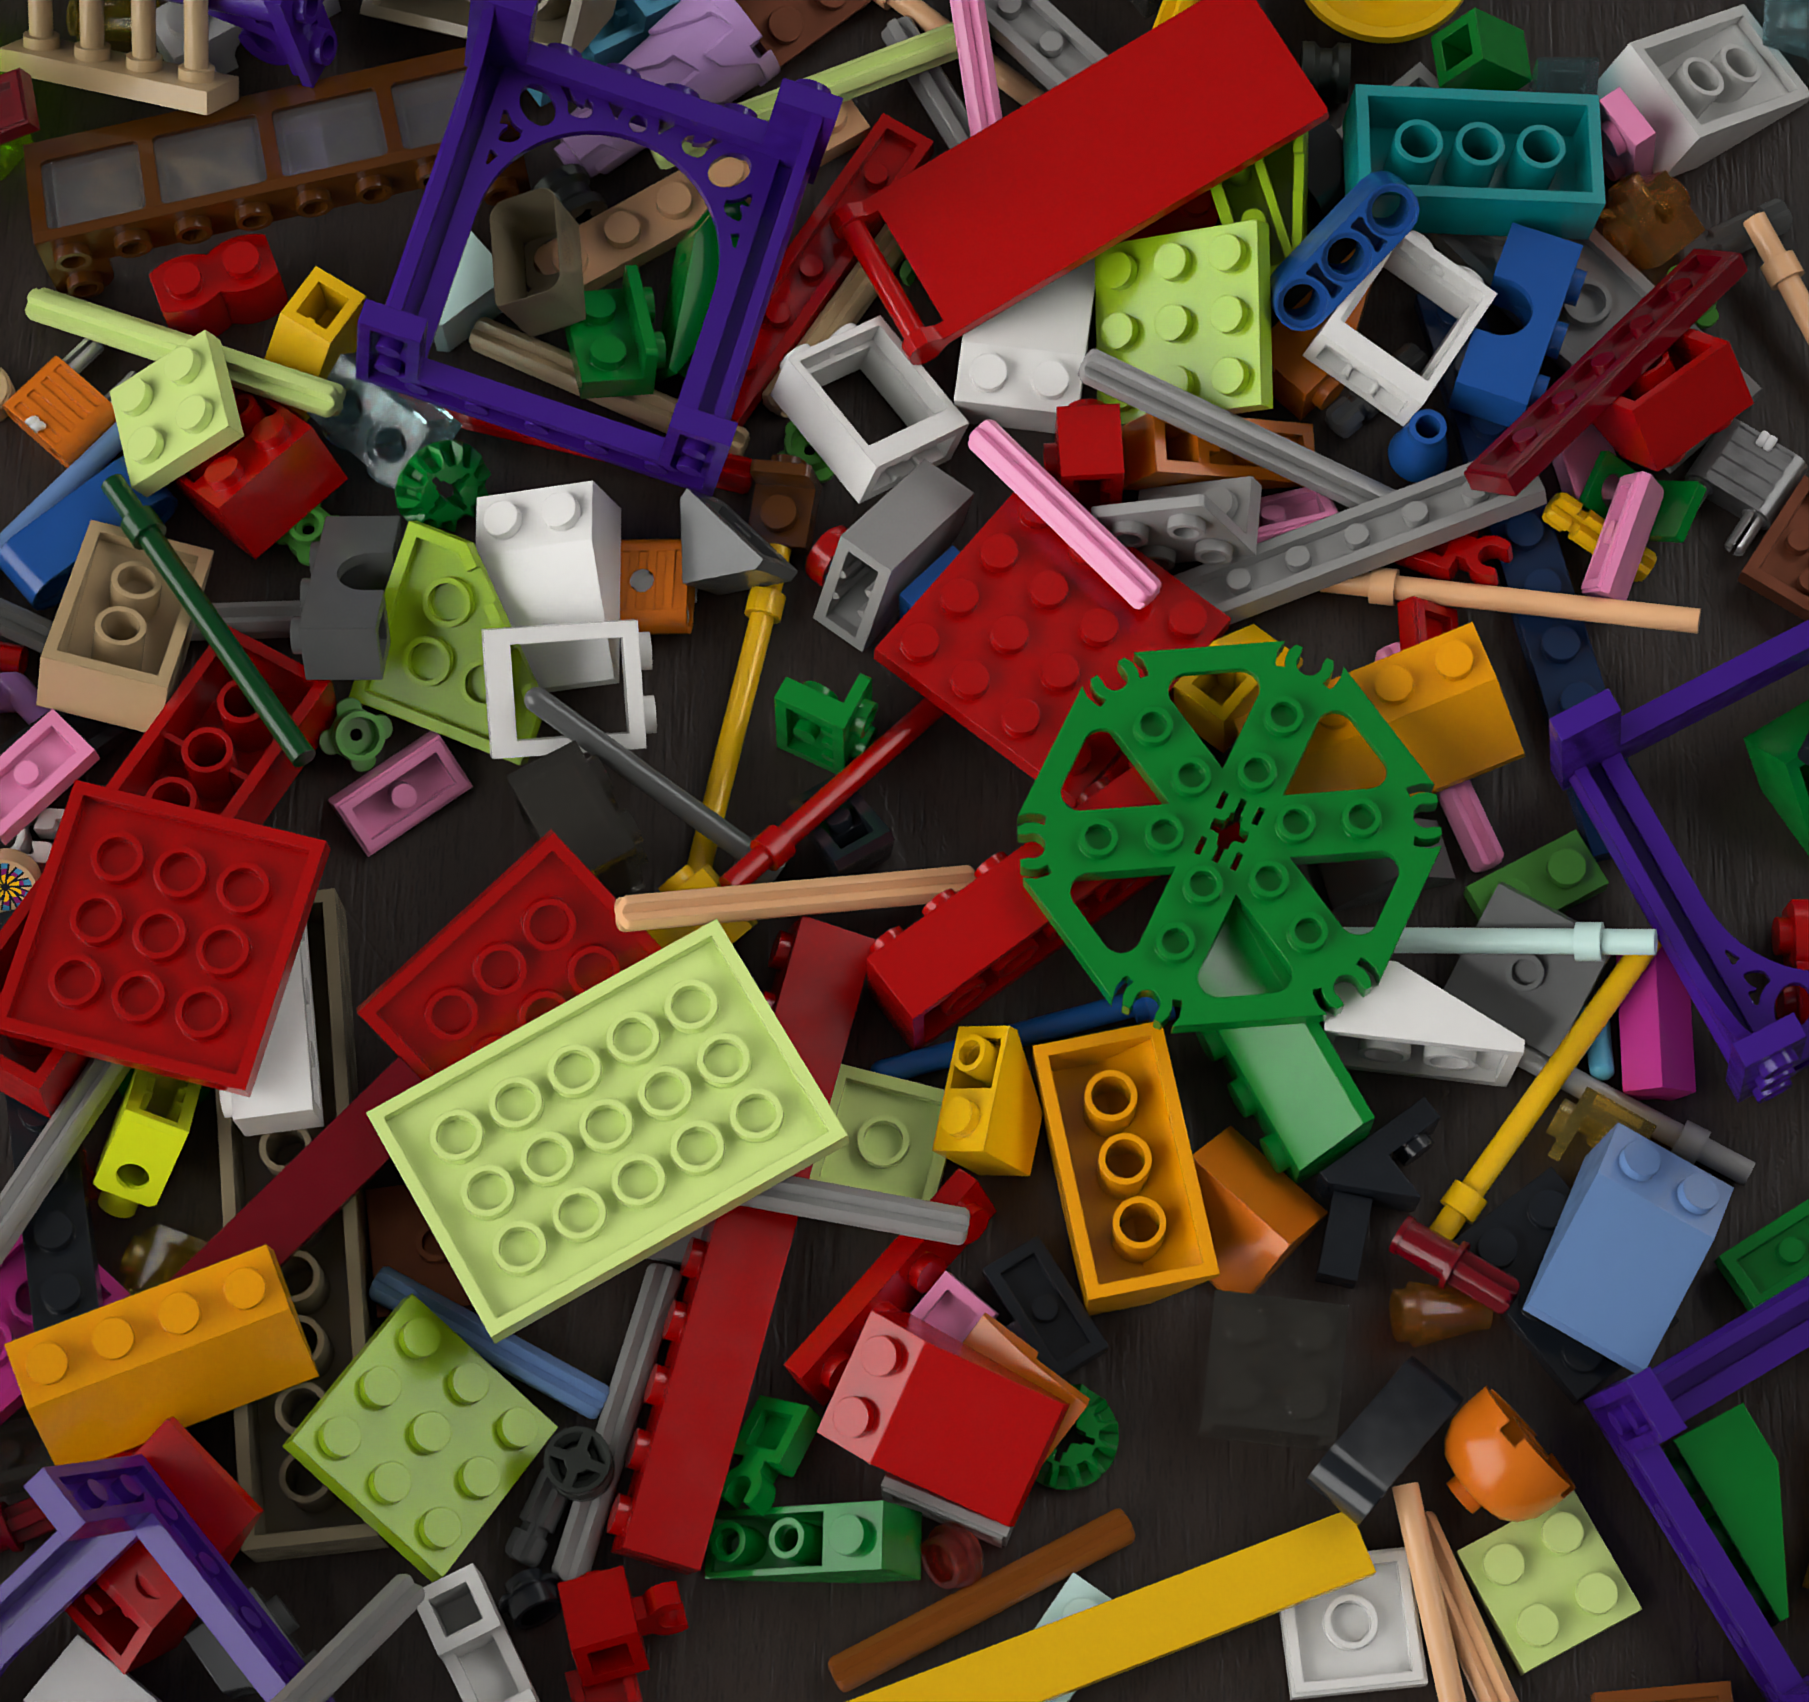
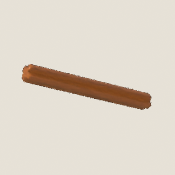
(981, 1600)

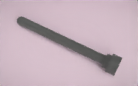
(642, 776)

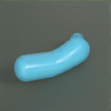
(1601, 1055)

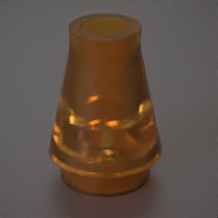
(1432, 1314)

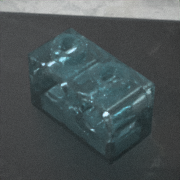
(385, 415)

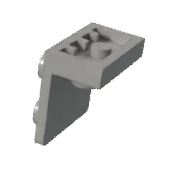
(1189, 521)

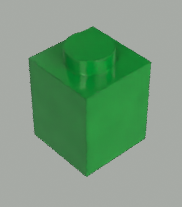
(1481, 54)

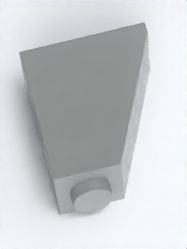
(889, 551)

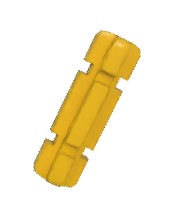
(1584, 528)

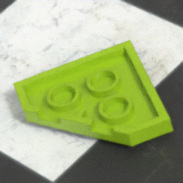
(435, 654)

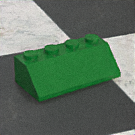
(1281, 1072)

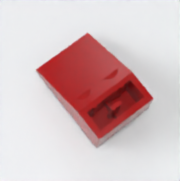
(263, 479)
(134, 1605)

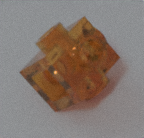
(1649, 219)

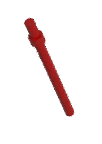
(777, 844)

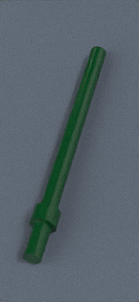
(147, 533)

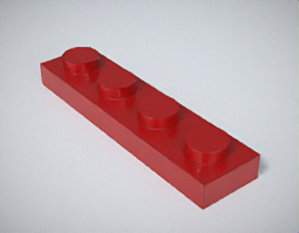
(890, 1284)

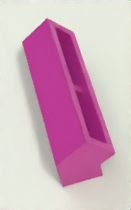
(1657, 1035)

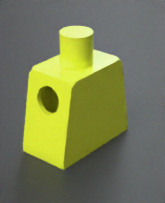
(144, 1142)

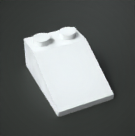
(1705, 86)
(1028, 356)
(556, 563)
(1419, 1032)

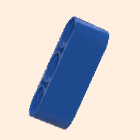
(1348, 219)
(46, 549)

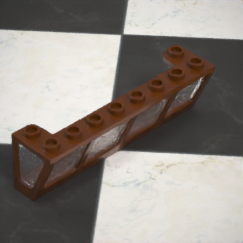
(242, 166)

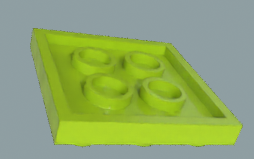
(1191, 313)
(421, 1437)

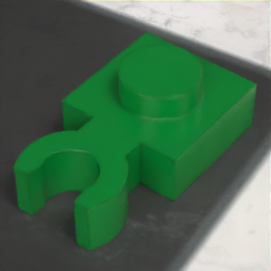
(767, 1446)

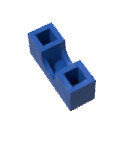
(1533, 282)

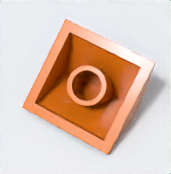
(1250, 1211)

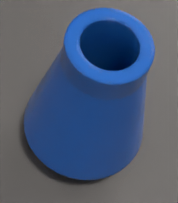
(1420, 447)

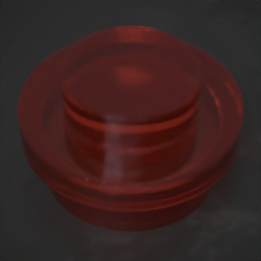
(952, 1556)

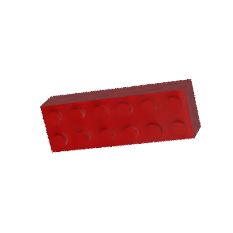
(987, 932)

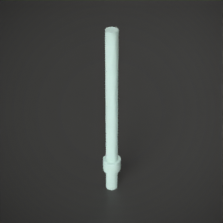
(1585, 941)

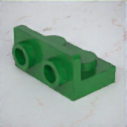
(616, 345)
(820, 726)

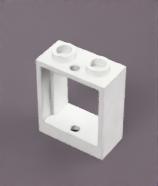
(873, 347)
(1372, 370)
(636, 656)

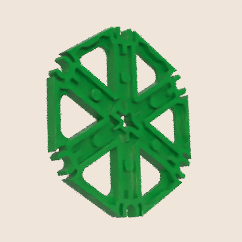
(1267, 881)

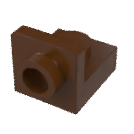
(785, 501)

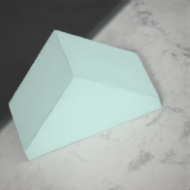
(469, 298)

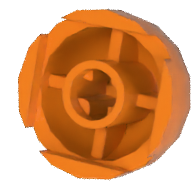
(1501, 1462)

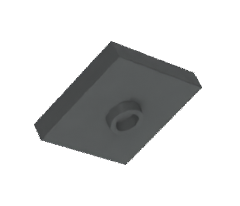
(1525, 992)

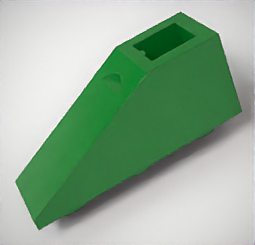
(691, 291)
(1739, 1495)
(817, 1544)

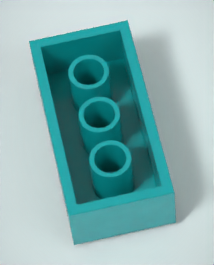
(1480, 157)

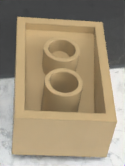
(118, 633)

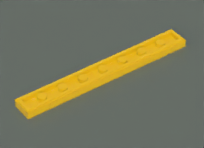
(1149, 1620)

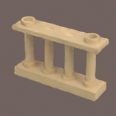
(130, 75)

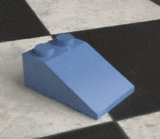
(1627, 1247)

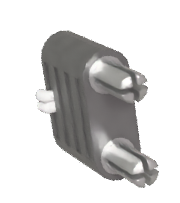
(1747, 477)

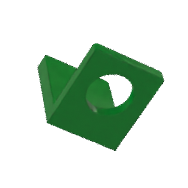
(1677, 507)

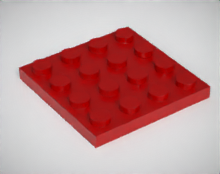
(1024, 628)
(162, 937)
(505, 960)

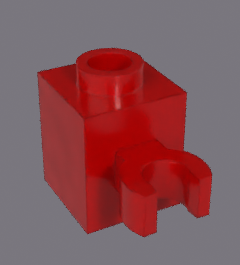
(609, 1624)

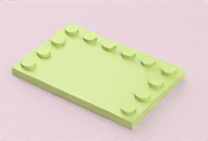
(607, 1130)

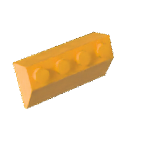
(1436, 701)
(1123, 1167)
(161, 1354)

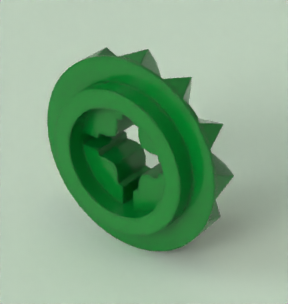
(448, 461)
(1084, 1462)

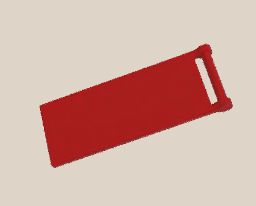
(1083, 167)

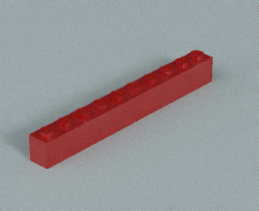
(731, 1288)

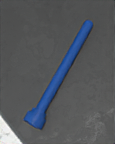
(1030, 1032)

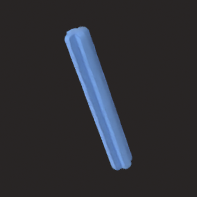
(509, 1355)

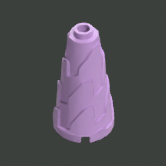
(695, 45)

